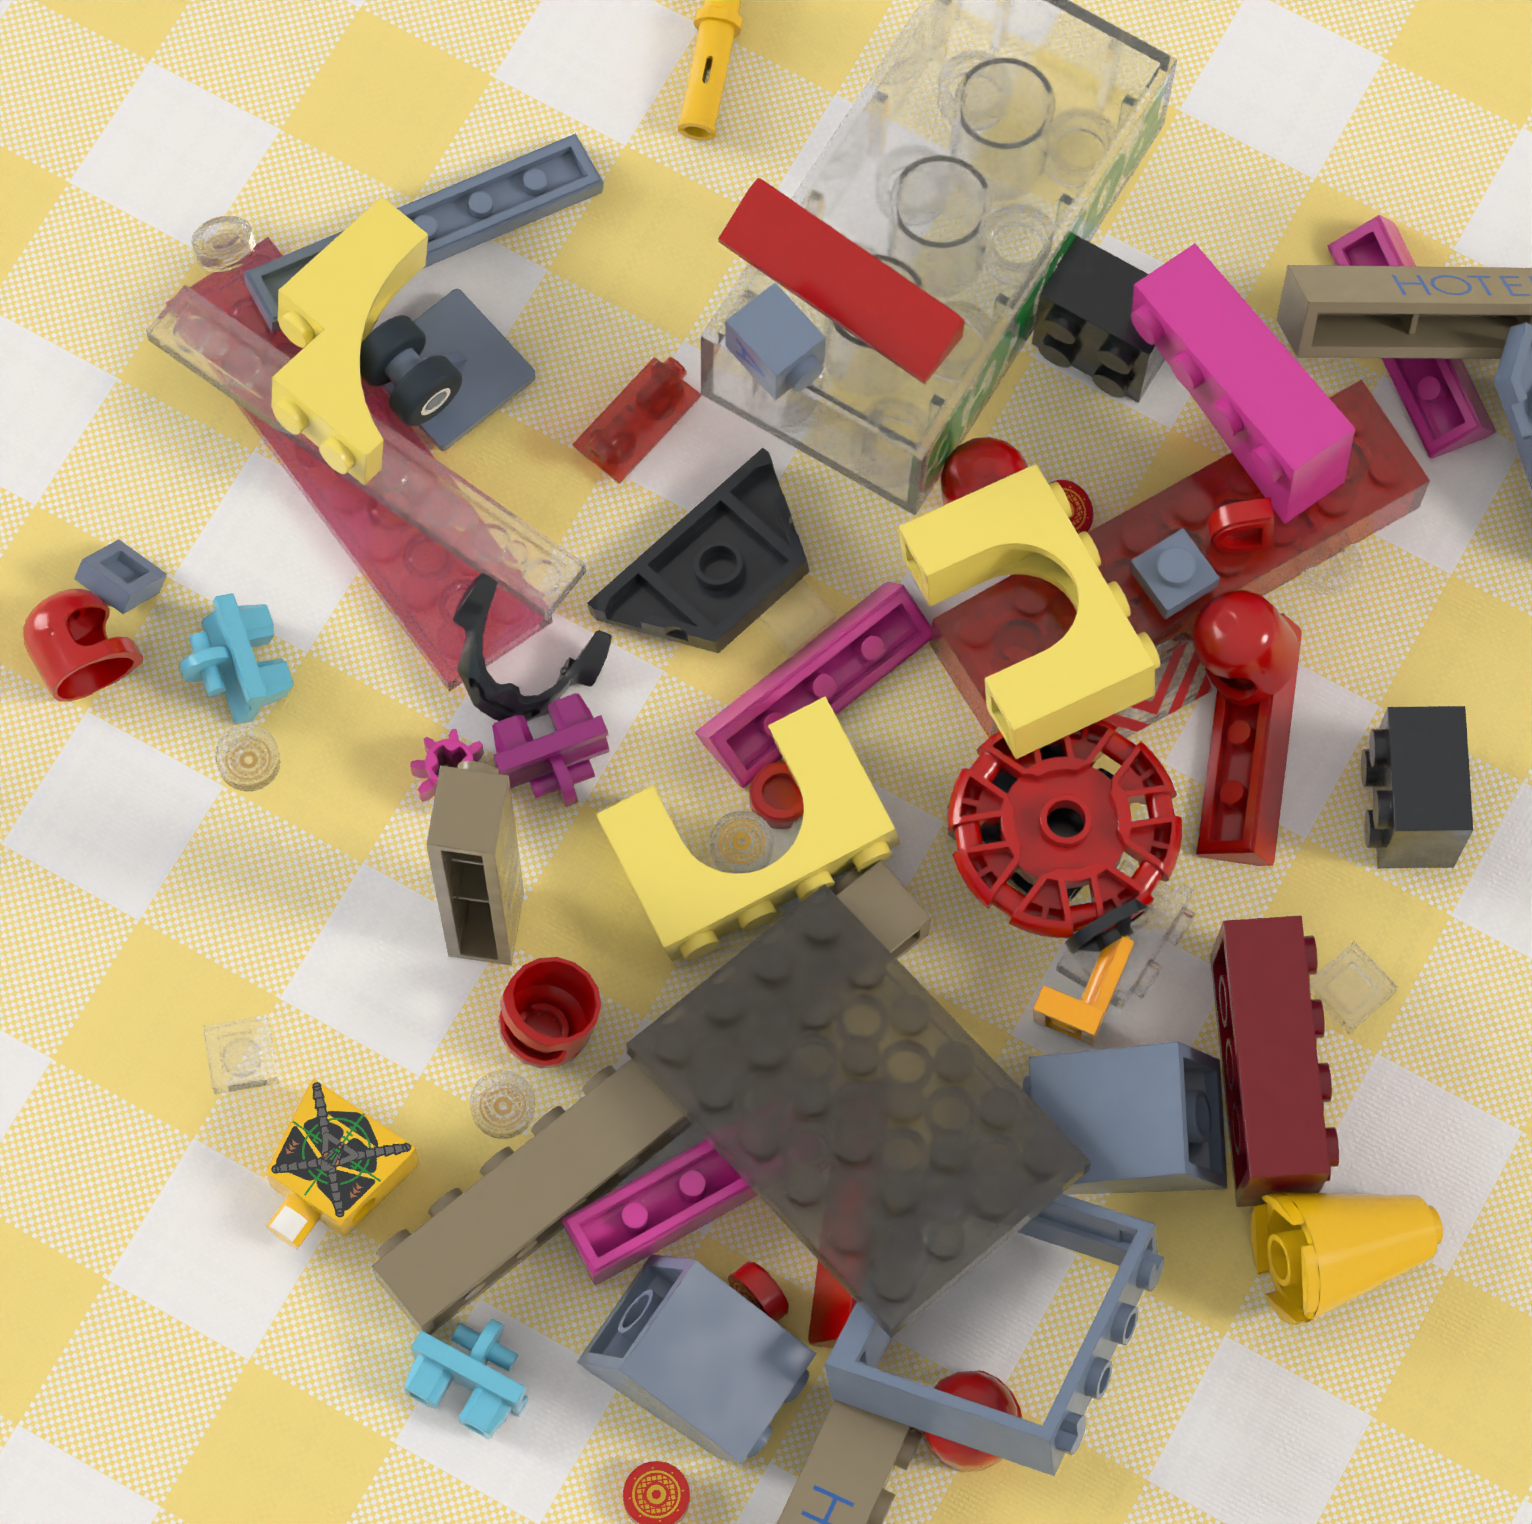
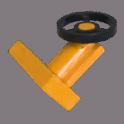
(1085, 1017)

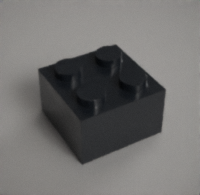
(1088, 321)
(1419, 787)

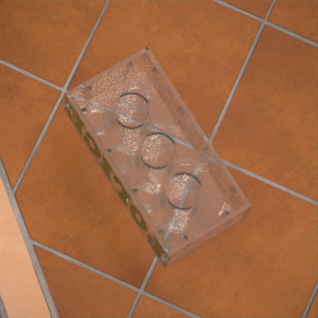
(971, 177)

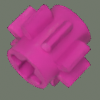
(444, 752)

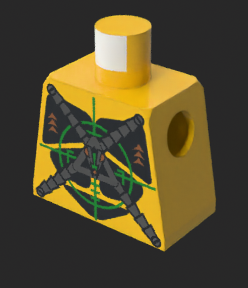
(333, 1166)

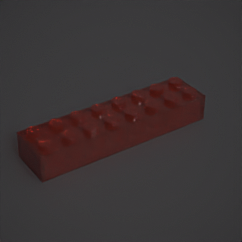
(1031, 614)

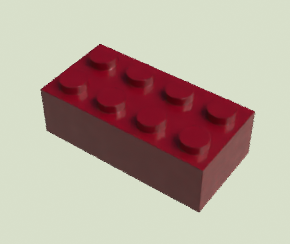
(1271, 1058)

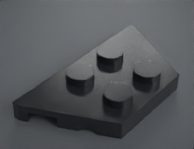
(713, 566)

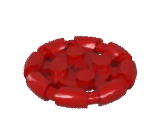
(1057, 861)

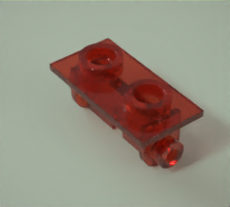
(638, 418)

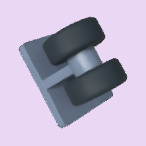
(444, 368)

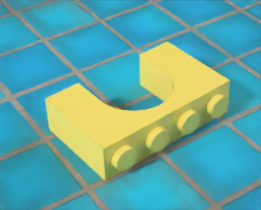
(1026, 530)
(839, 831)

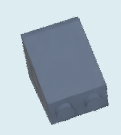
(1138, 1115)
(699, 1357)

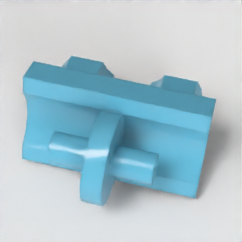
(226, 659)
(440, 1364)

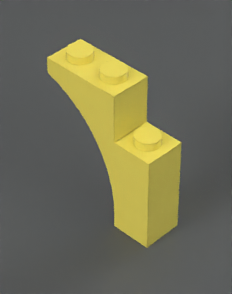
(329, 314)

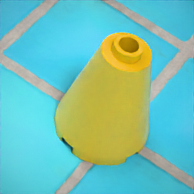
(1337, 1246)

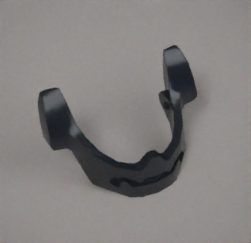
(505, 700)

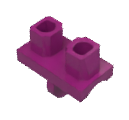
(555, 759)

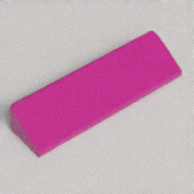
(1433, 390)
(835, 664)
(655, 1210)

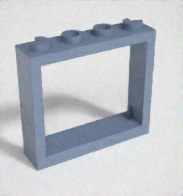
(1065, 1223)

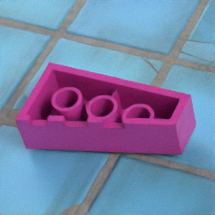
(1244, 382)

